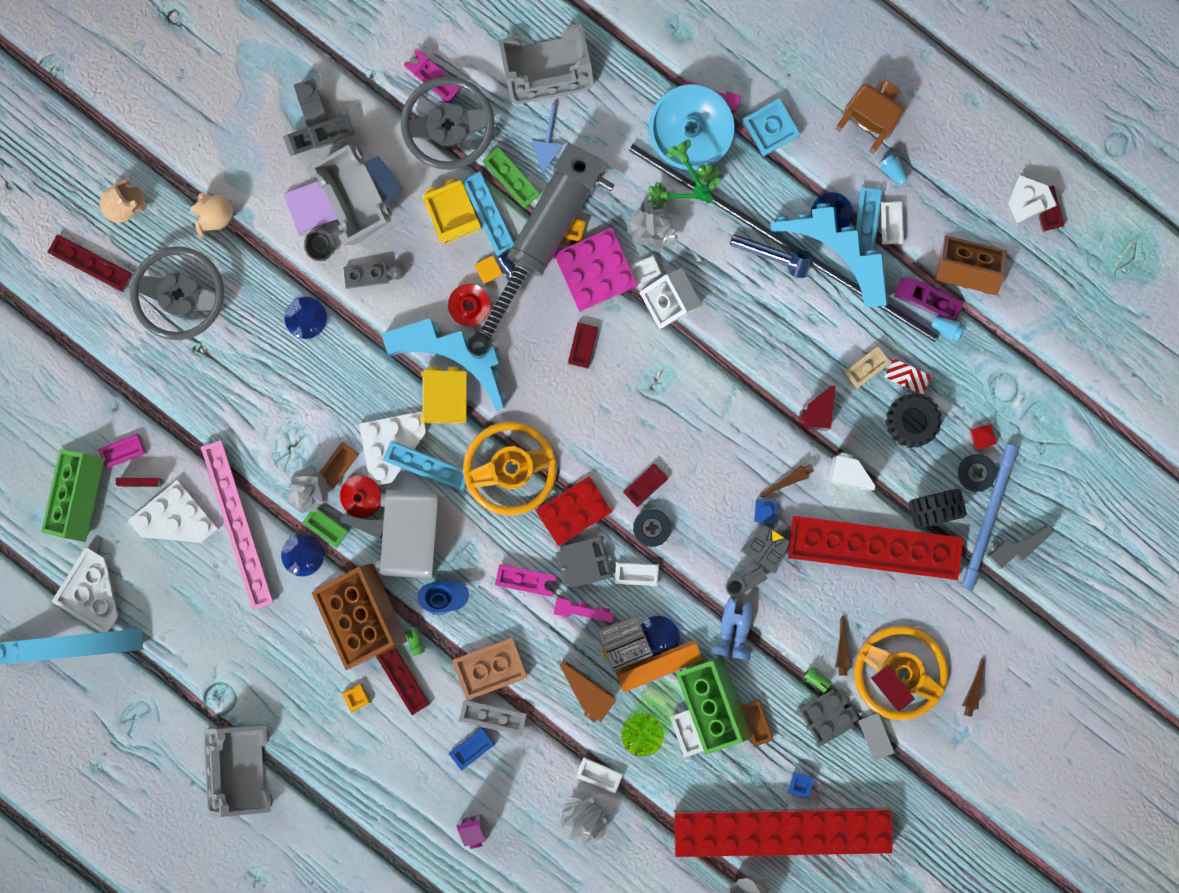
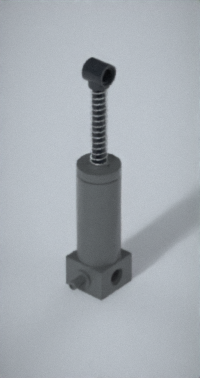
(545, 230)

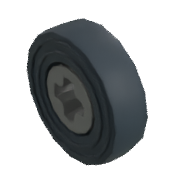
(966, 470)
(658, 518)

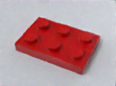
(573, 511)

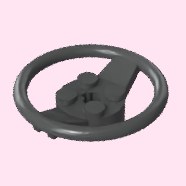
(432, 128)
(164, 292)

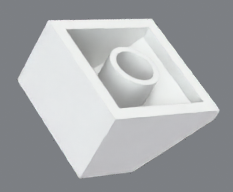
(670, 298)
(849, 473)

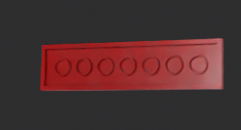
(875, 547)

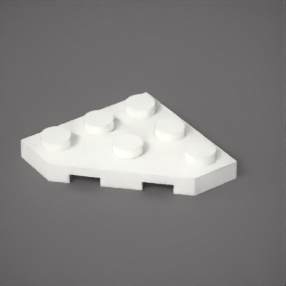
(377, 436)
(173, 517)
(89, 592)

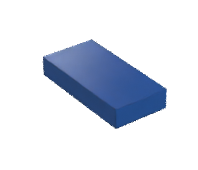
(472, 748)

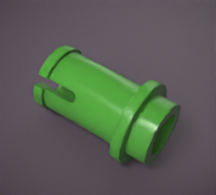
(415, 641)
(817, 679)

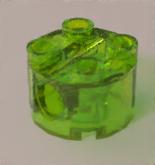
(642, 734)

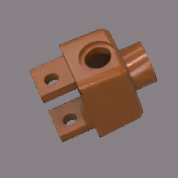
(874, 110)

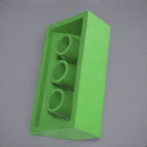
(73, 495)
(713, 705)

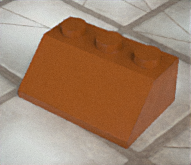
(971, 265)

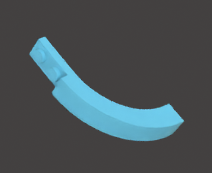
(71, 646)

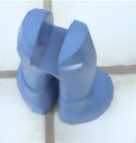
(727, 625)

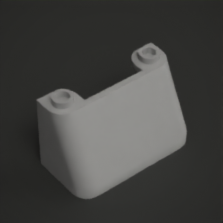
(547, 67)
(351, 194)
(408, 534)
(235, 770)

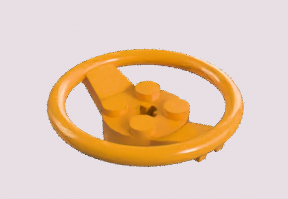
(496, 474)
(916, 681)

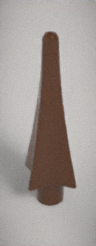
(797, 475)
(842, 659)
(972, 698)

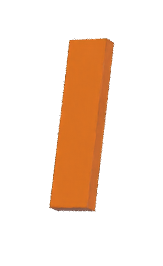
(659, 666)

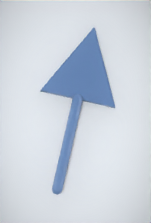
(545, 150)

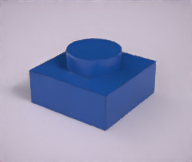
(765, 511)
(800, 785)

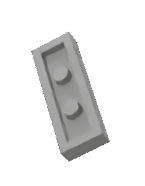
(492, 718)

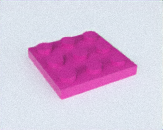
(595, 269)

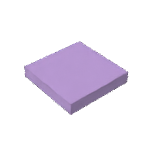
(310, 207)

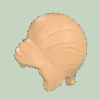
(122, 202)
(214, 213)

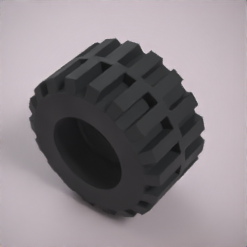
(931, 414)
(937, 508)

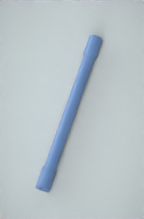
(973, 569)

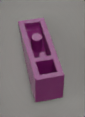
(928, 298)
(471, 831)

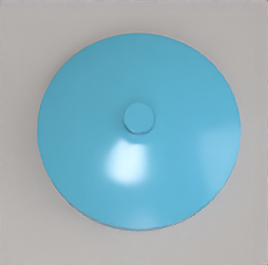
(696, 115)

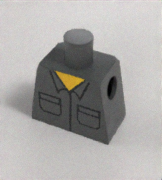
(768, 546)

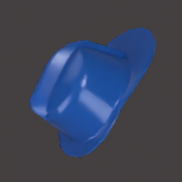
(443, 597)

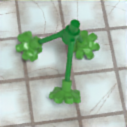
(704, 180)

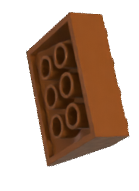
(359, 616)
(591, 696)

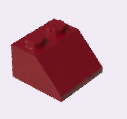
(819, 412)

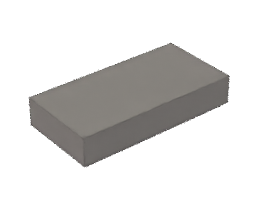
(876, 736)

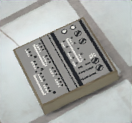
(624, 643)

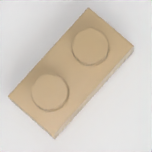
(867, 367)

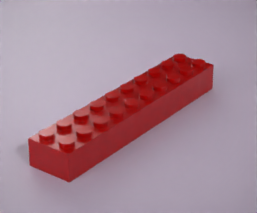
(782, 832)

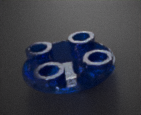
(843, 207)
(305, 317)
(302, 555)
(660, 634)

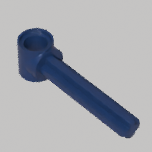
(797, 263)

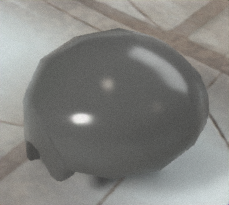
(319, 244)

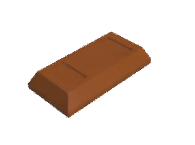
(338, 464)
(757, 723)

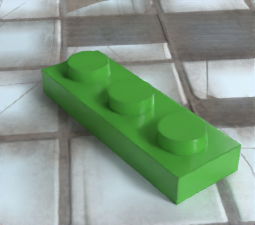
(511, 178)

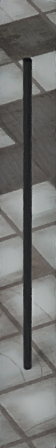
(780, 241)

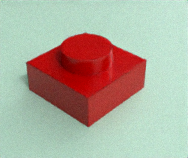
(983, 436)

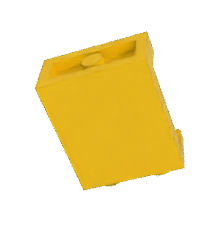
(451, 211)
(443, 396)

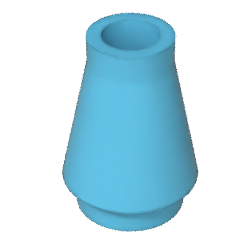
(892, 167)
(949, 328)

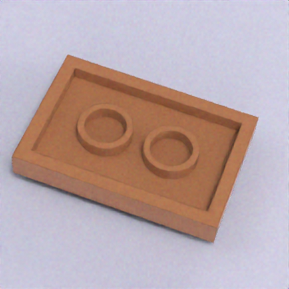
(489, 668)

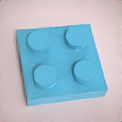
(771, 127)

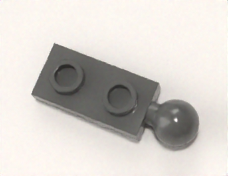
(372, 274)

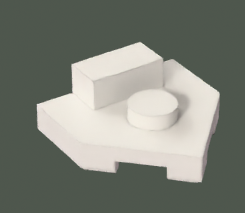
(1030, 199)

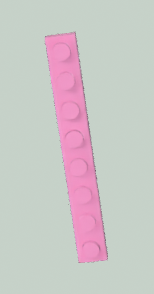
(237, 525)

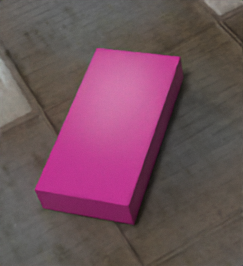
(122, 451)

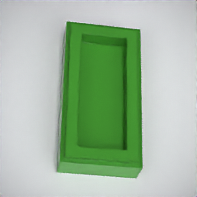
(326, 527)

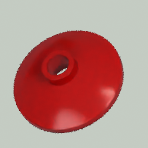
(463, 295)
(367, 489)

